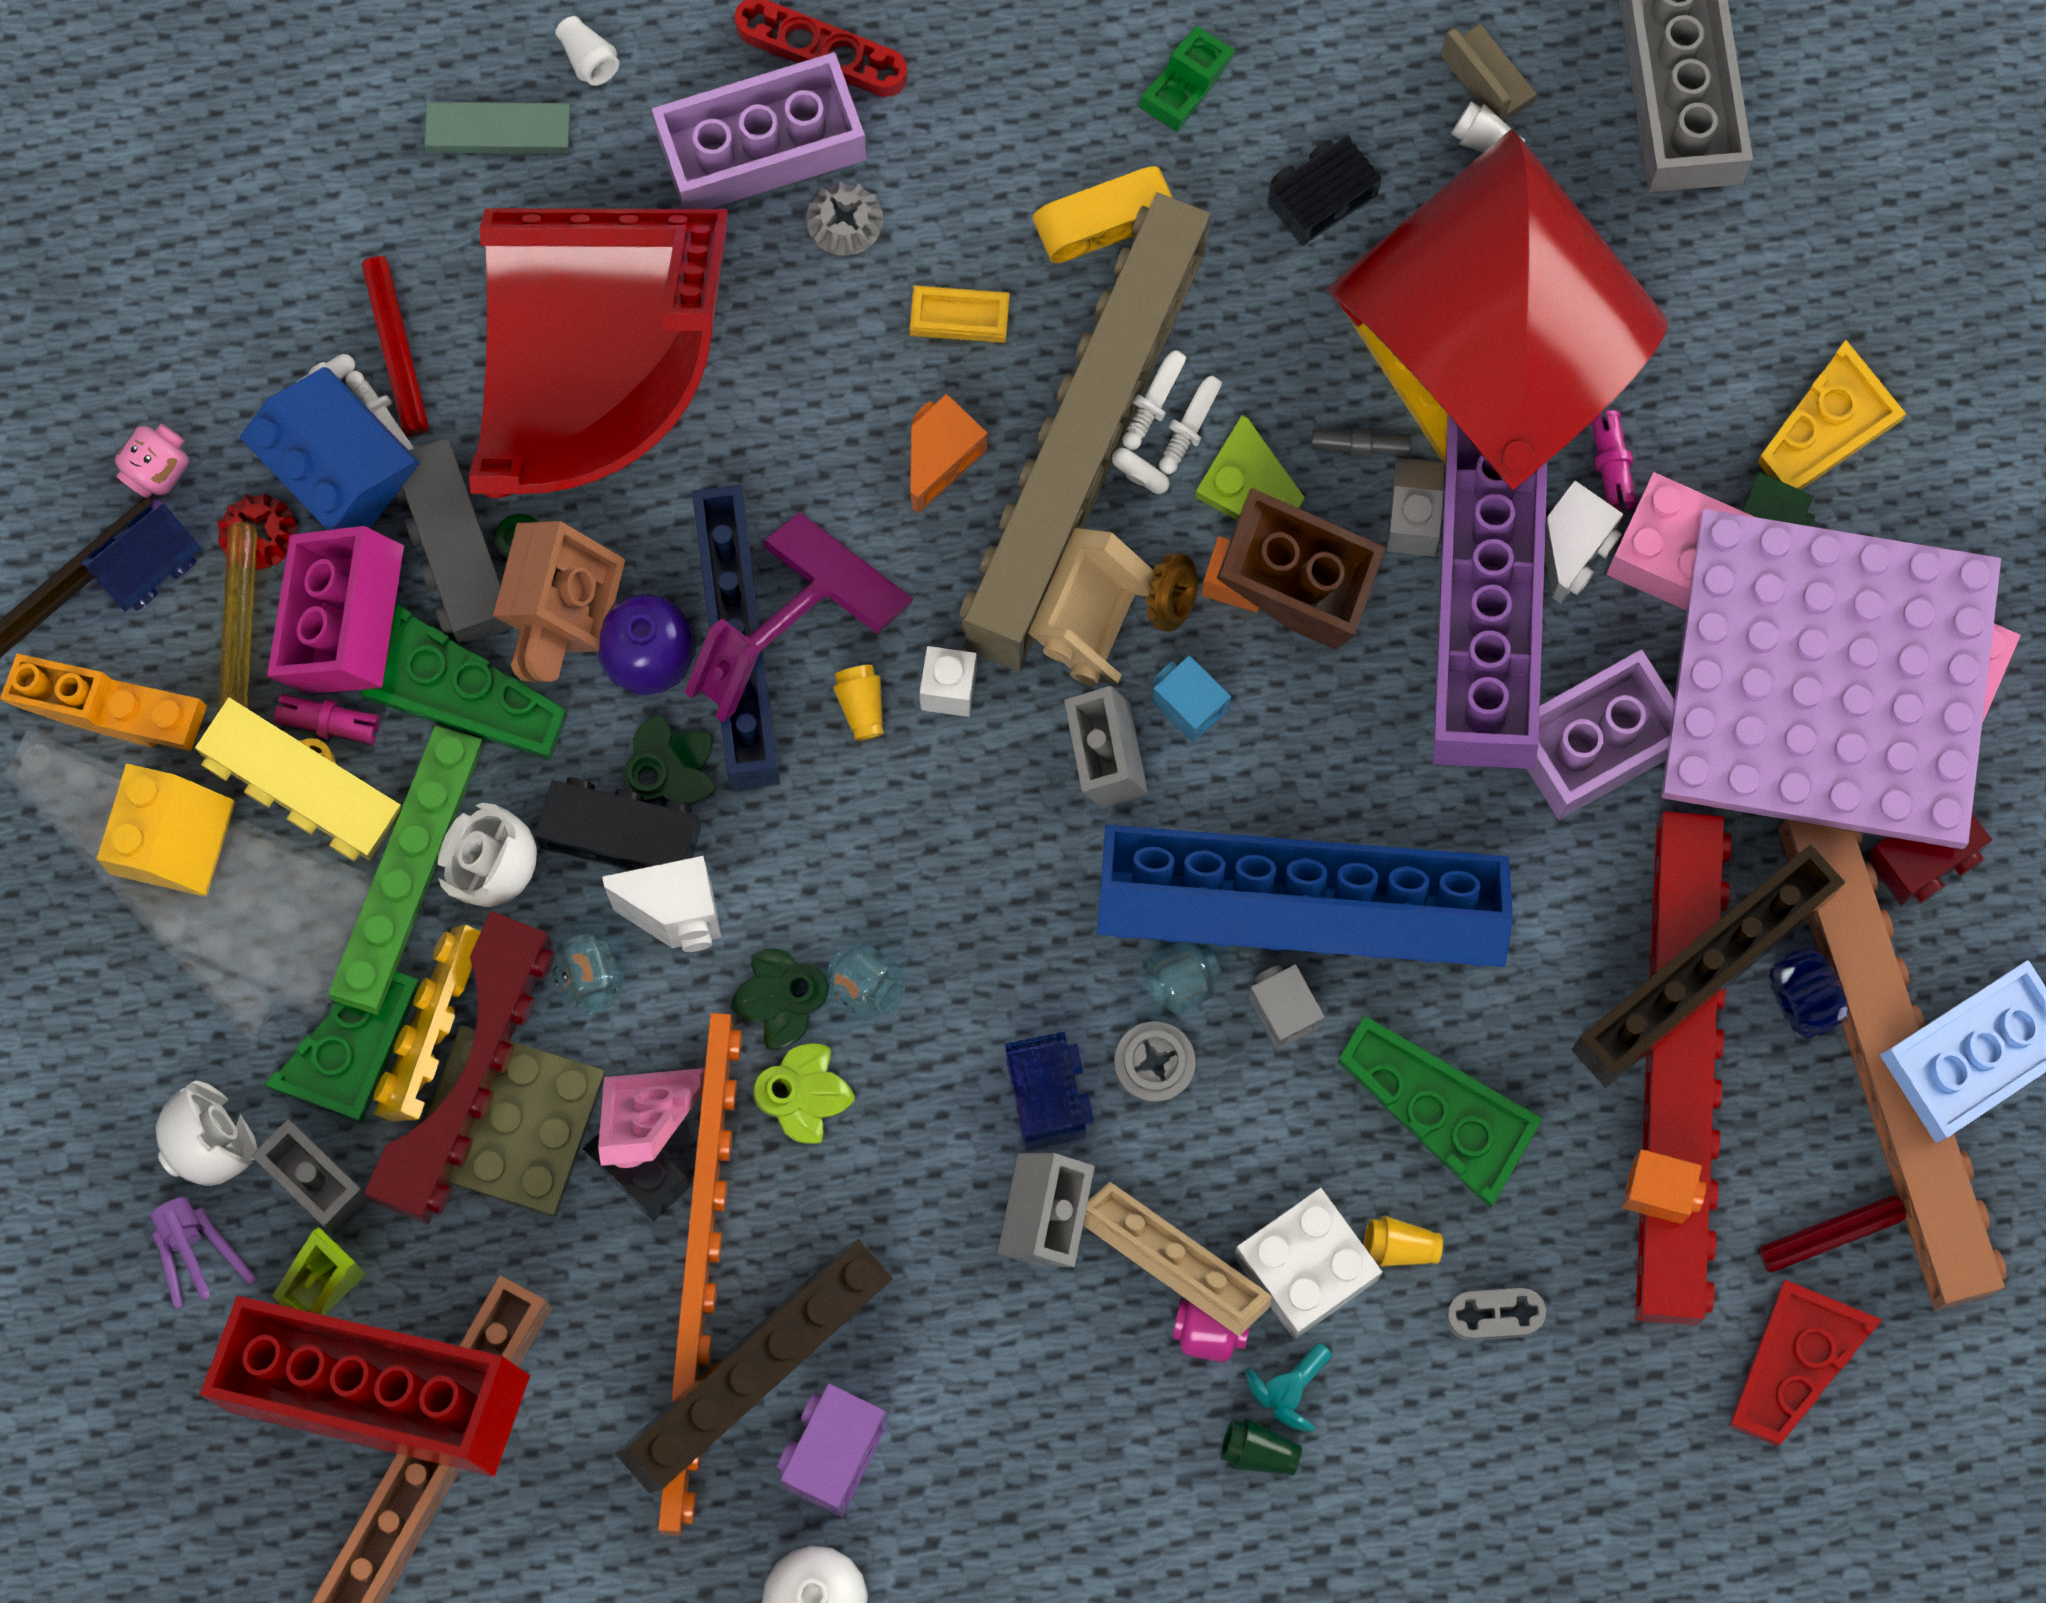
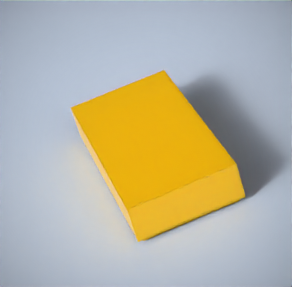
(959, 314)

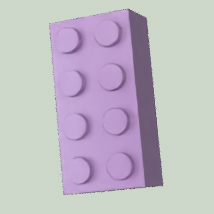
(760, 133)

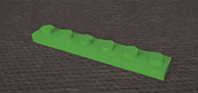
(405, 870)

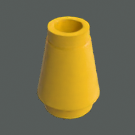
(861, 700)
(1401, 1243)

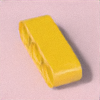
(1097, 214)

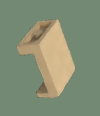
(1089, 603)

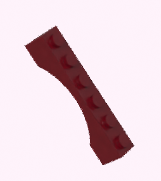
(417, 1166)

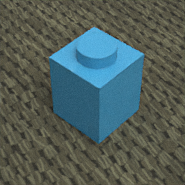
(1189, 697)

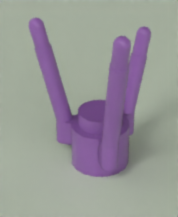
(179, 1229)

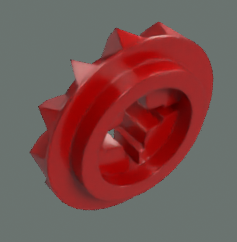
(278, 527)

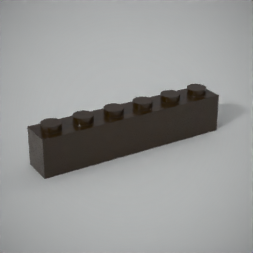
(1707, 966)
(753, 1367)

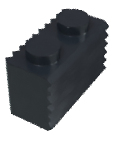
(1323, 189)

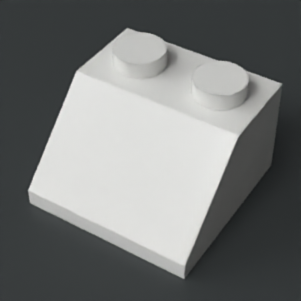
(668, 902)

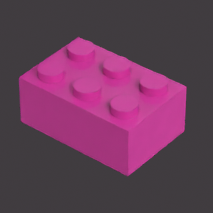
(335, 610)

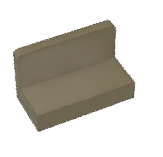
(1487, 72)

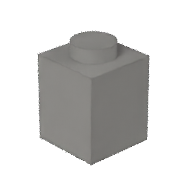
(1285, 1005)

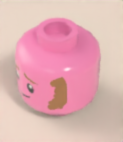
(152, 460)

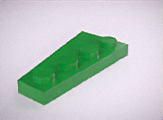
(462, 690)
(1450, 1113)

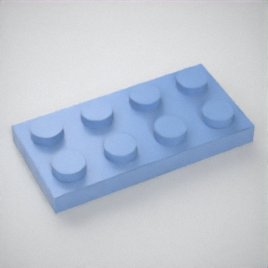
(1974, 1053)

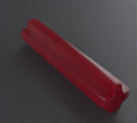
(1832, 1233)

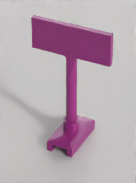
(832, 573)

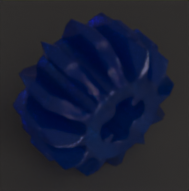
(1808, 993)

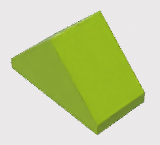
(318, 1276)

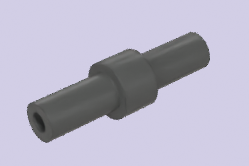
(1361, 442)

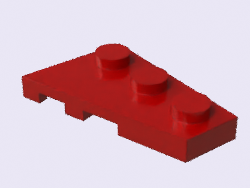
(1796, 1359)

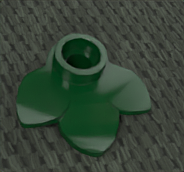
(675, 760)
(773, 998)

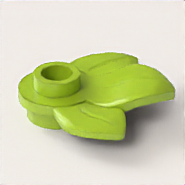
(810, 1095)

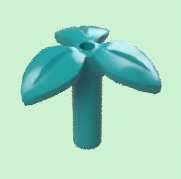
(1286, 1389)

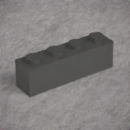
(453, 545)

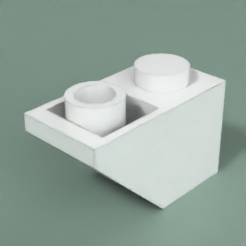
(1574, 536)

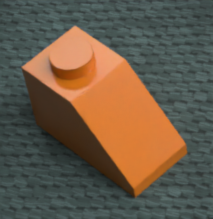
(942, 448)

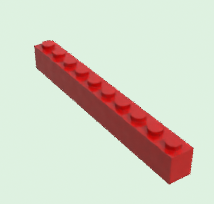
(1681, 1071)

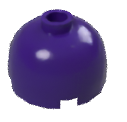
(646, 644)

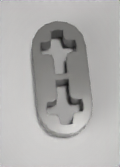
(1496, 1301)

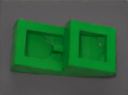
(1187, 78)

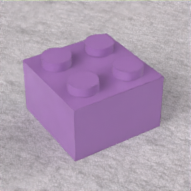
(833, 1449)

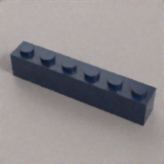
(732, 596)

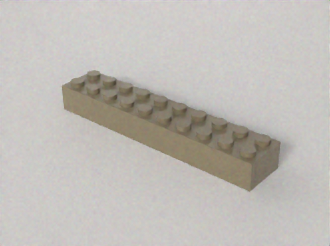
(1087, 427)

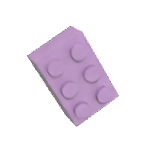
(1602, 734)

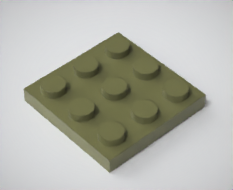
(532, 1126)

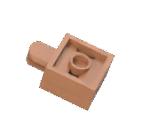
(555, 595)

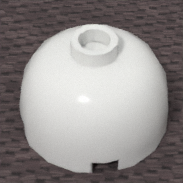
(487, 857)
(200, 1138)
(815, 1576)

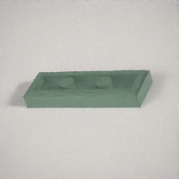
(497, 128)

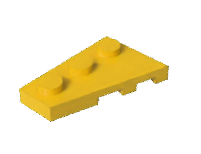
(1832, 422)

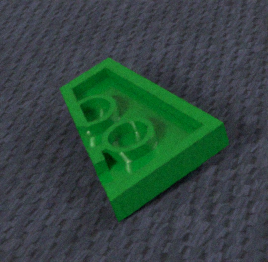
(347, 1054)

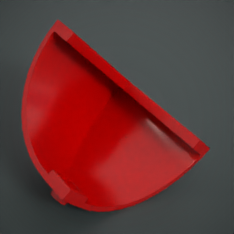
(1506, 309)
(590, 338)

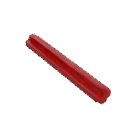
(395, 345)

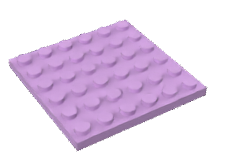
(1832, 679)

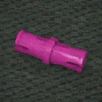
(1613, 461)
(327, 719)

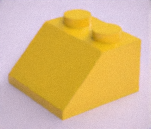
(165, 831)

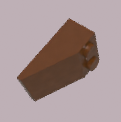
(1300, 569)

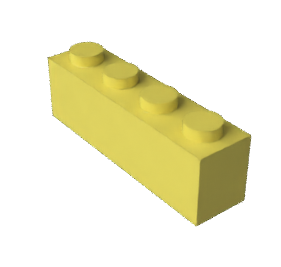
(299, 780)

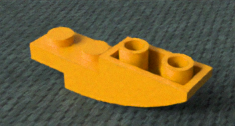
(103, 704)

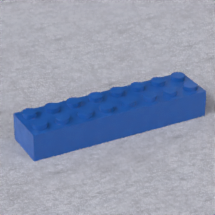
(1305, 896)

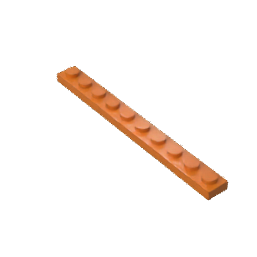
(703, 1245)

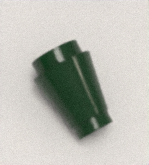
(1259, 1449)

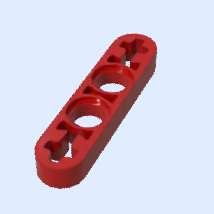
(824, 41)

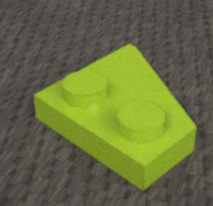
(1243, 465)

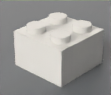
(1308, 1263)

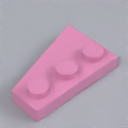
(643, 1113)

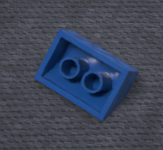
(330, 451)

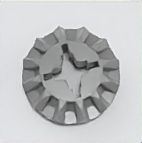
(841, 238)
(1163, 1040)

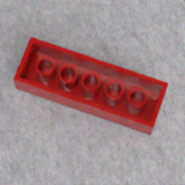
(366, 1385)

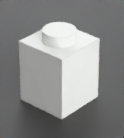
(948, 681)

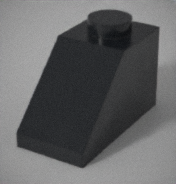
(649, 1185)

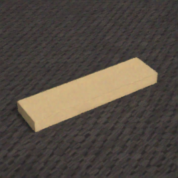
(1175, 1259)

